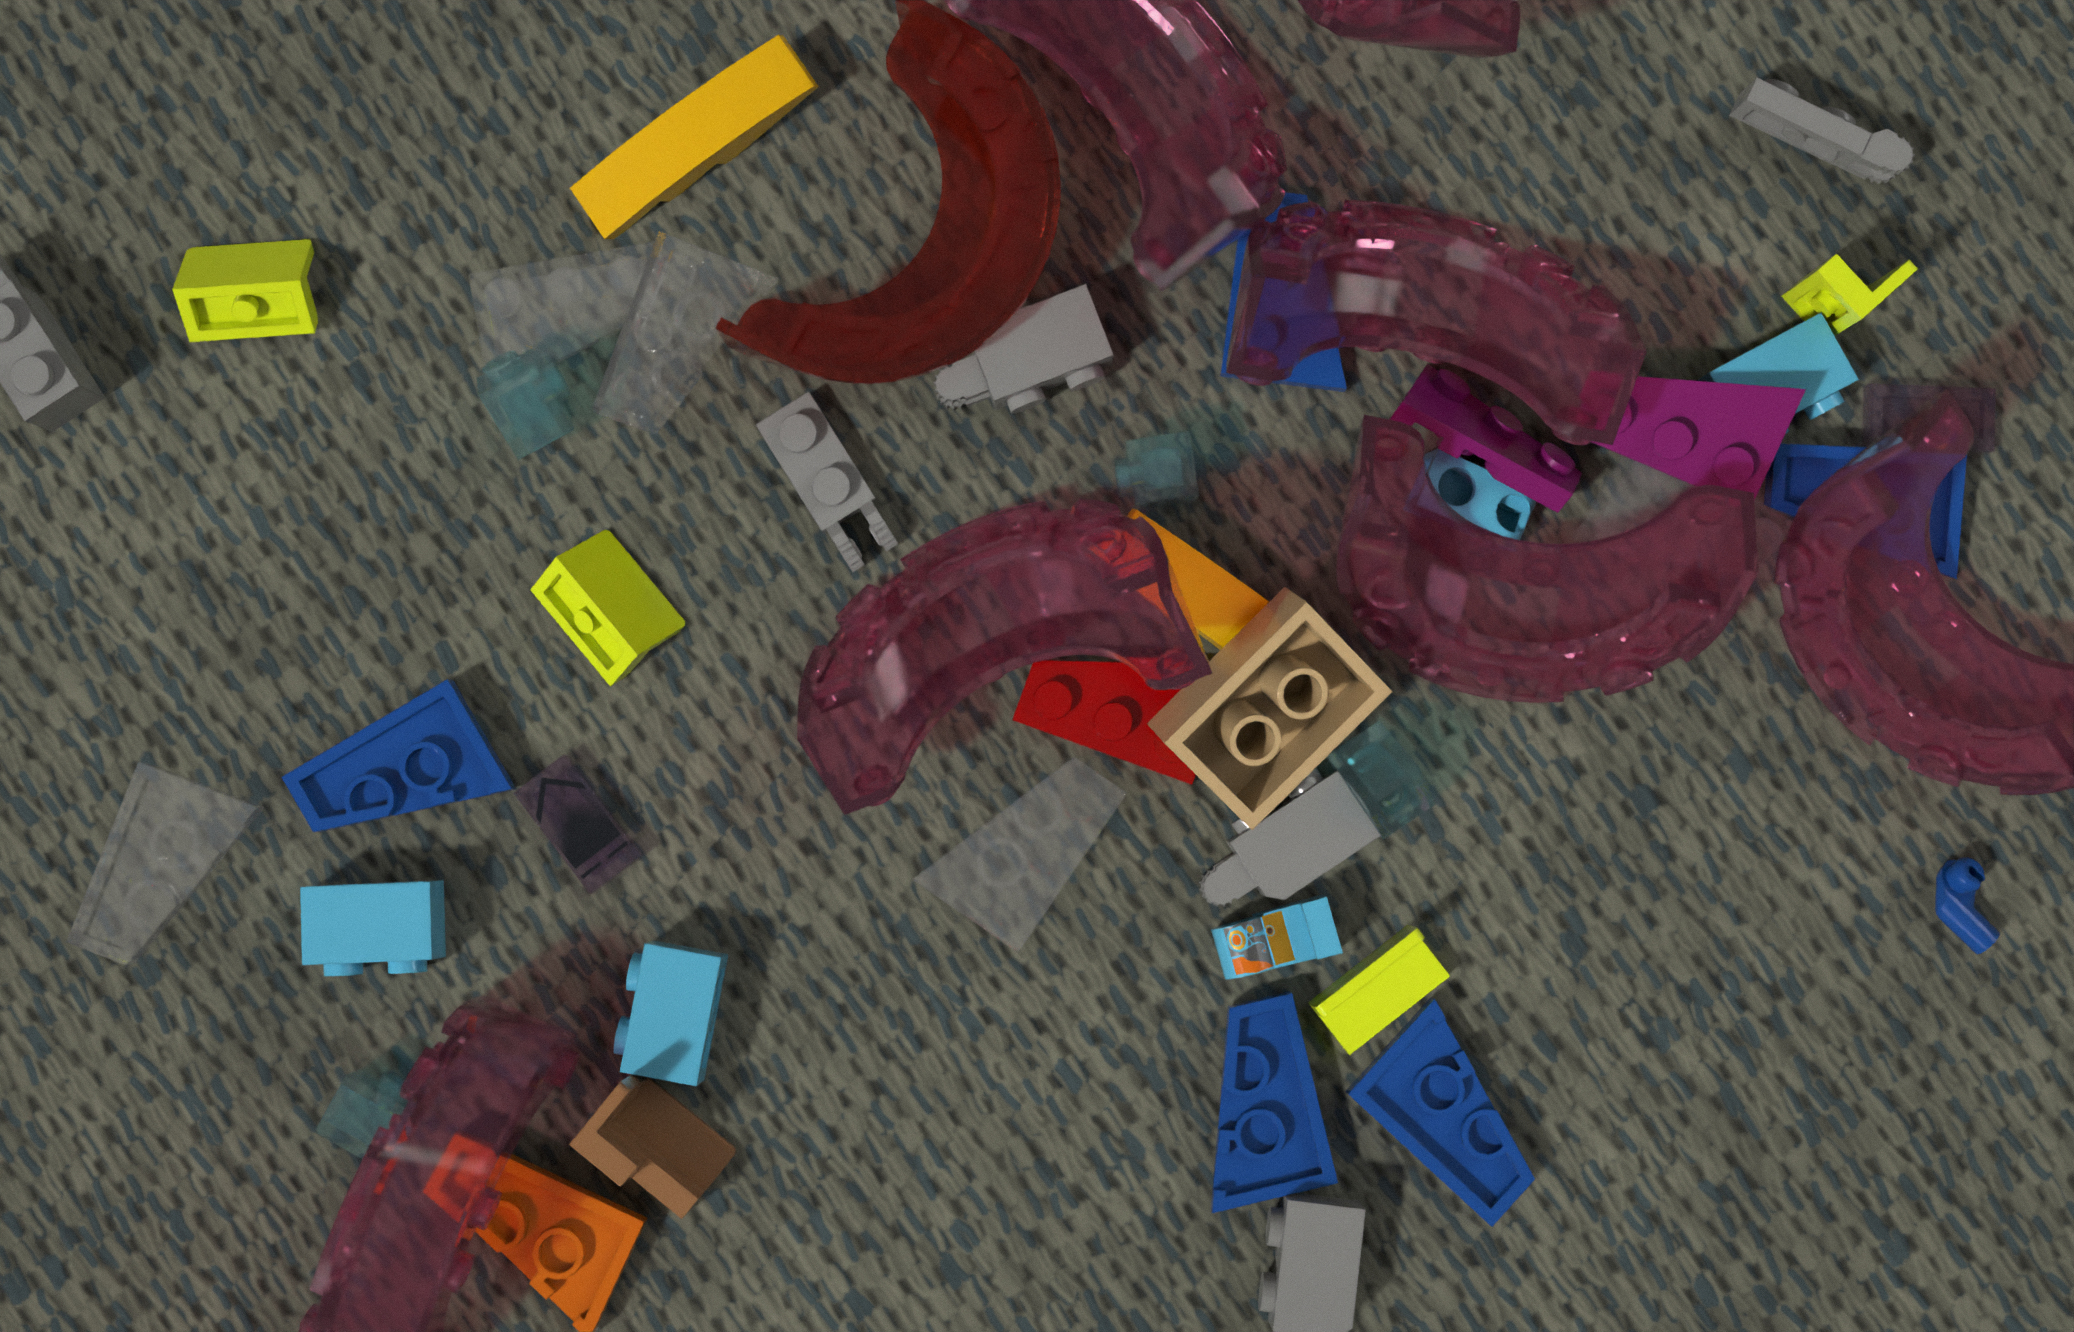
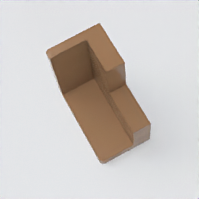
(656, 1142)

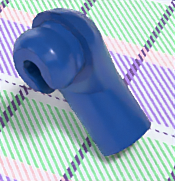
(1955, 903)

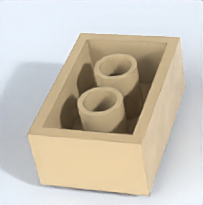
(1271, 707)

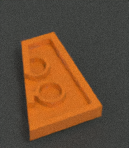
(562, 1239)

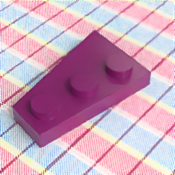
(1470, 427)
(1706, 430)

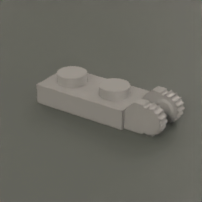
(1822, 131)
(823, 474)

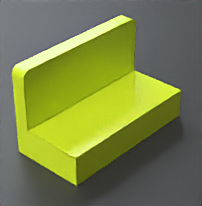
(246, 291)
(1841, 293)
(607, 605)
(1379, 989)

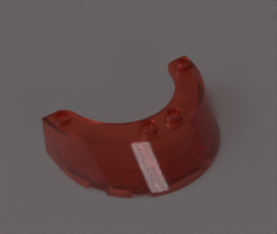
(987, 236)

